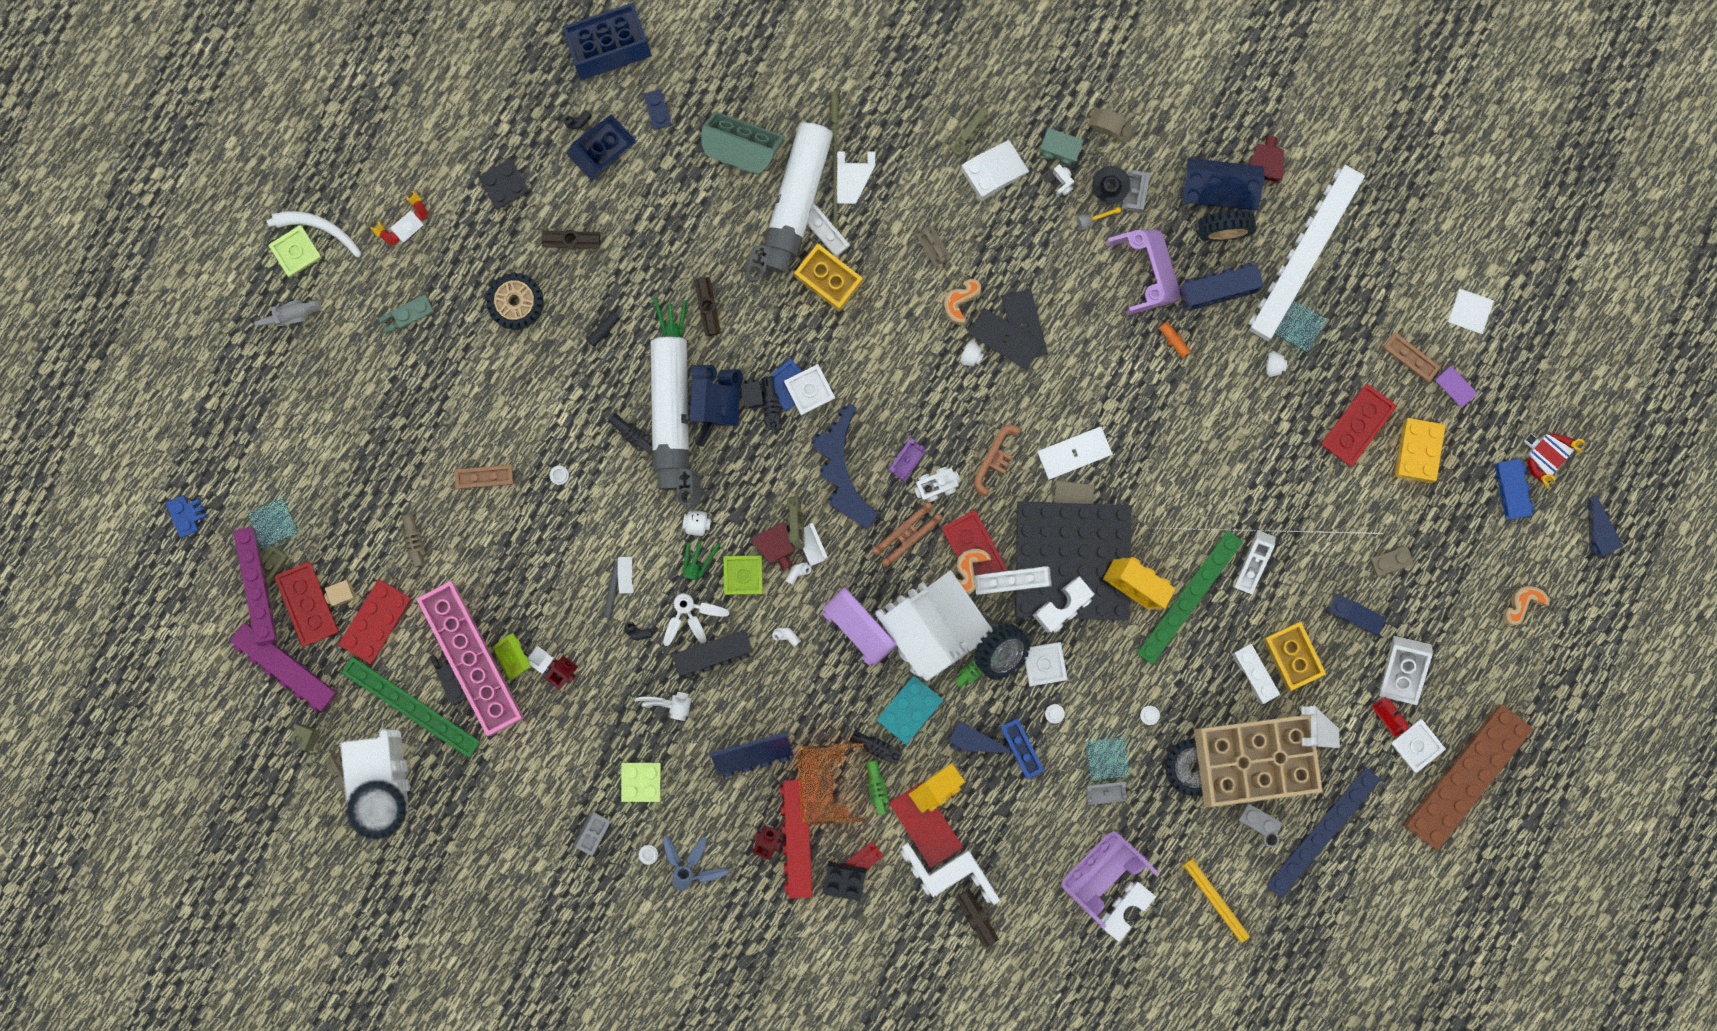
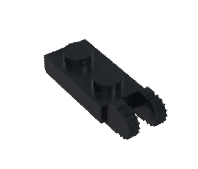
(448, 680)

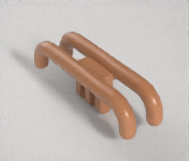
(995, 458)
(907, 534)

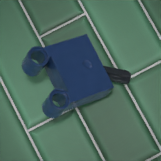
(713, 402)

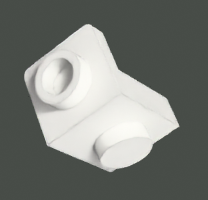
(1063, 176)

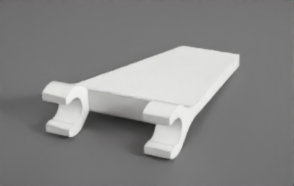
(852, 178)
(1323, 731)

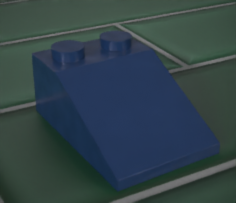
(600, 147)

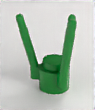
(671, 329)
(692, 569)

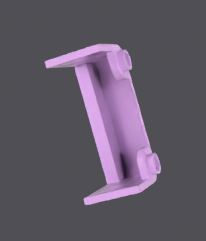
(1167, 288)
(859, 627)
(1100, 870)

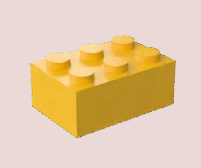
(828, 277)
(1419, 450)
(1139, 583)
(1294, 656)

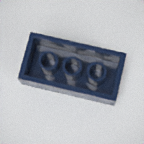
(1222, 184)
(1221, 287)

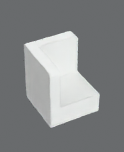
(540, 660)

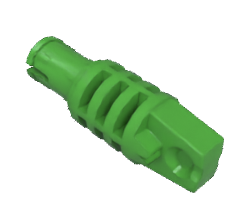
(968, 674)
(877, 787)

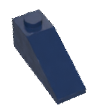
(1601, 531)
(1355, 614)
(971, 740)

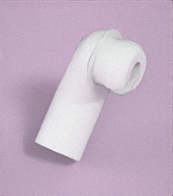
(785, 634)

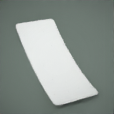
(625, 575)

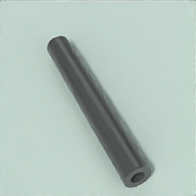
(612, 591)

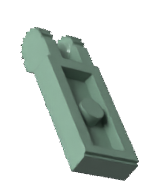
(407, 314)

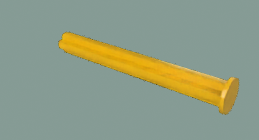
(1216, 900)

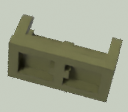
(307, 736)

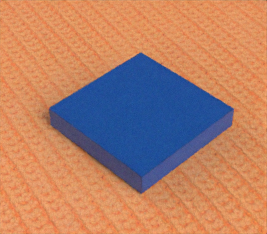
(785, 372)

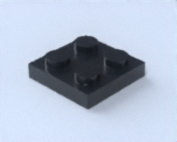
(503, 184)
(844, 881)

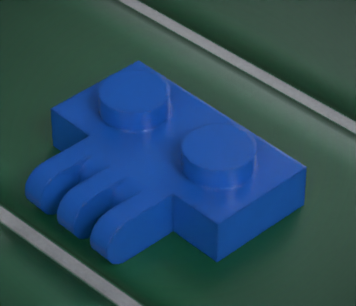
(185, 515)

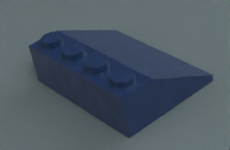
(606, 41)
(752, 753)

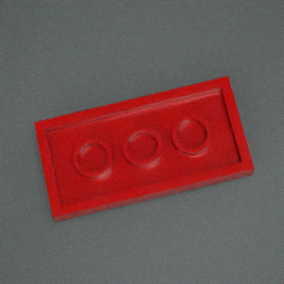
(1358, 425)
(969, 534)
(306, 604)
(375, 621)
(927, 829)

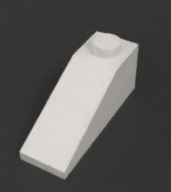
(1255, 561)

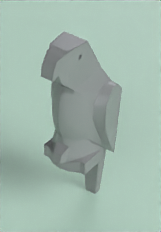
(290, 313)

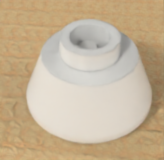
(971, 355)
(1275, 364)

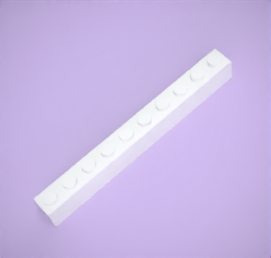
(1306, 253)

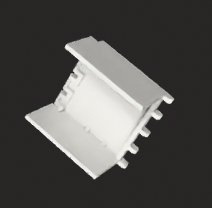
(935, 625)
(375, 760)

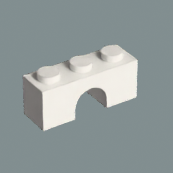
(1077, 595)
(1256, 673)
(1135, 895)

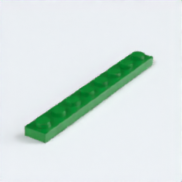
(1189, 597)
(411, 707)

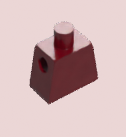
(1271, 158)
(775, 545)

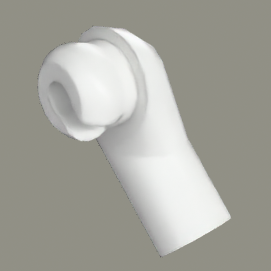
(798, 570)

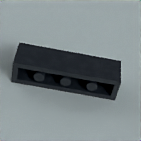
(712, 653)

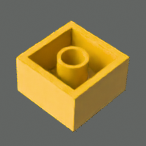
(937, 789)

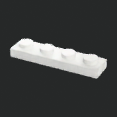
(1012, 580)

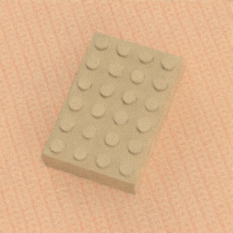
(1257, 761)

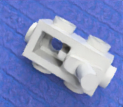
(943, 482)

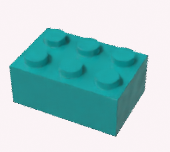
(909, 710)

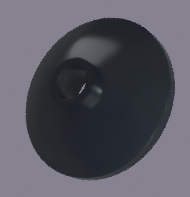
(1113, 175)

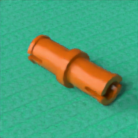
(1174, 339)

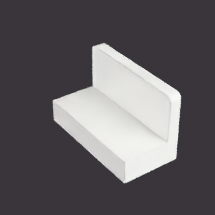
(813, 547)

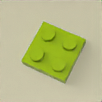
(743, 575)
(511, 656)

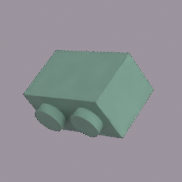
(1061, 147)

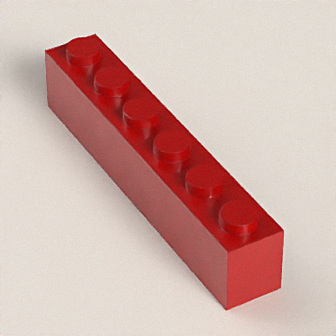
(797, 843)

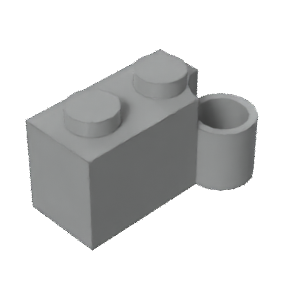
(1260, 823)

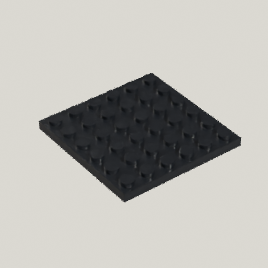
(1073, 543)

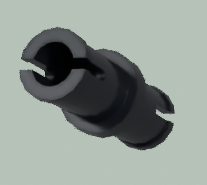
(603, 329)

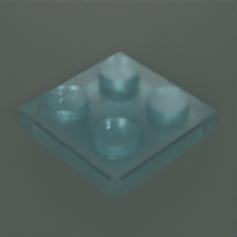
(1300, 326)
(273, 523)
(1107, 758)

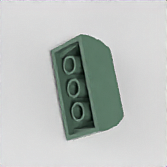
(739, 142)

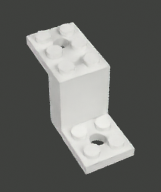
(949, 873)

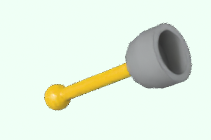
(1085, 221)

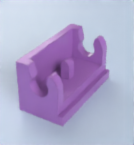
(1456, 386)
(907, 460)

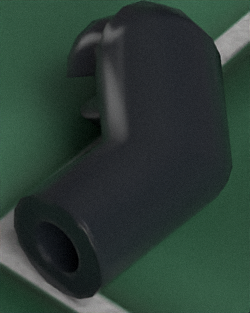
(577, 123)
(635, 633)

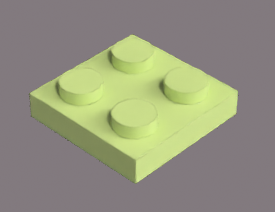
(295, 251)
(641, 782)

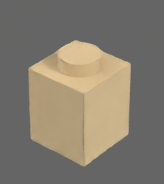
(339, 593)

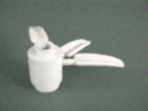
(693, 622)
(678, 706)

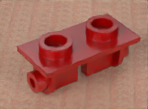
(1395, 723)
(866, 857)

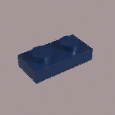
(657, 109)

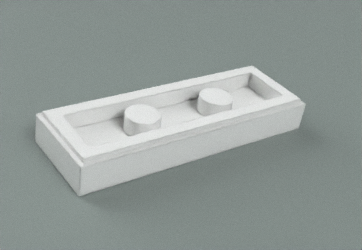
(826, 232)

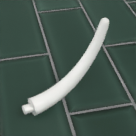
(302, 218)

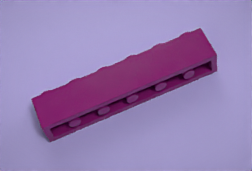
(255, 586)
(285, 668)

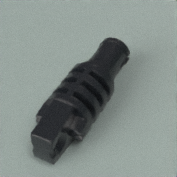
(771, 404)
(631, 433)
(877, 747)

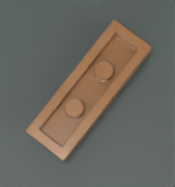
(1411, 357)
(483, 477)

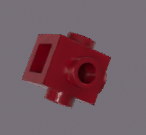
(561, 672)
(767, 842)

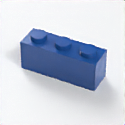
(1514, 489)
(1021, 748)

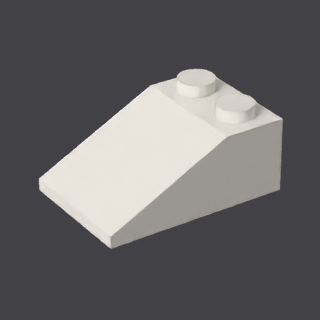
(994, 169)
(1406, 670)

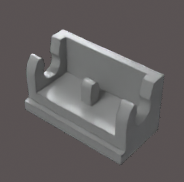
(1138, 190)
(1106, 793)
(591, 833)

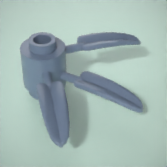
(683, 875)

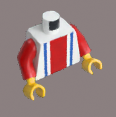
(405, 226)
(1549, 454)

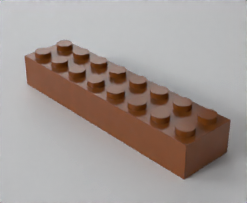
(1468, 776)

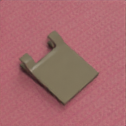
(1073, 493)

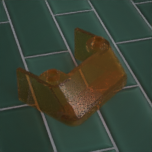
(817, 784)

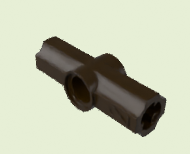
(558, 239)
(705, 295)
(977, 918)

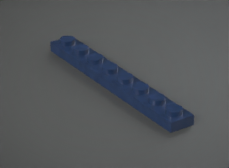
(1323, 832)

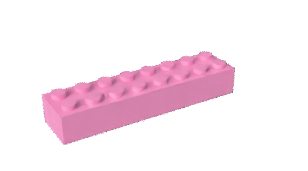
(470, 658)

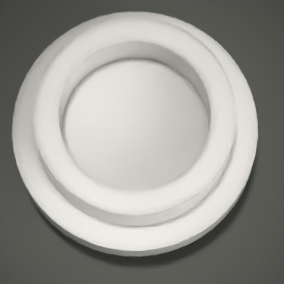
(559, 475)
(1054, 713)
(1150, 715)
(648, 854)

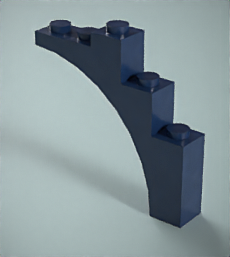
(831, 446)

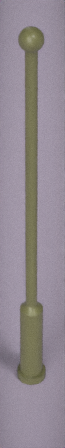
(835, 120)

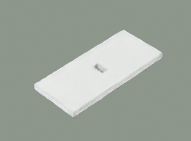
(1089, 447)

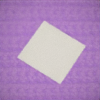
(1471, 311)

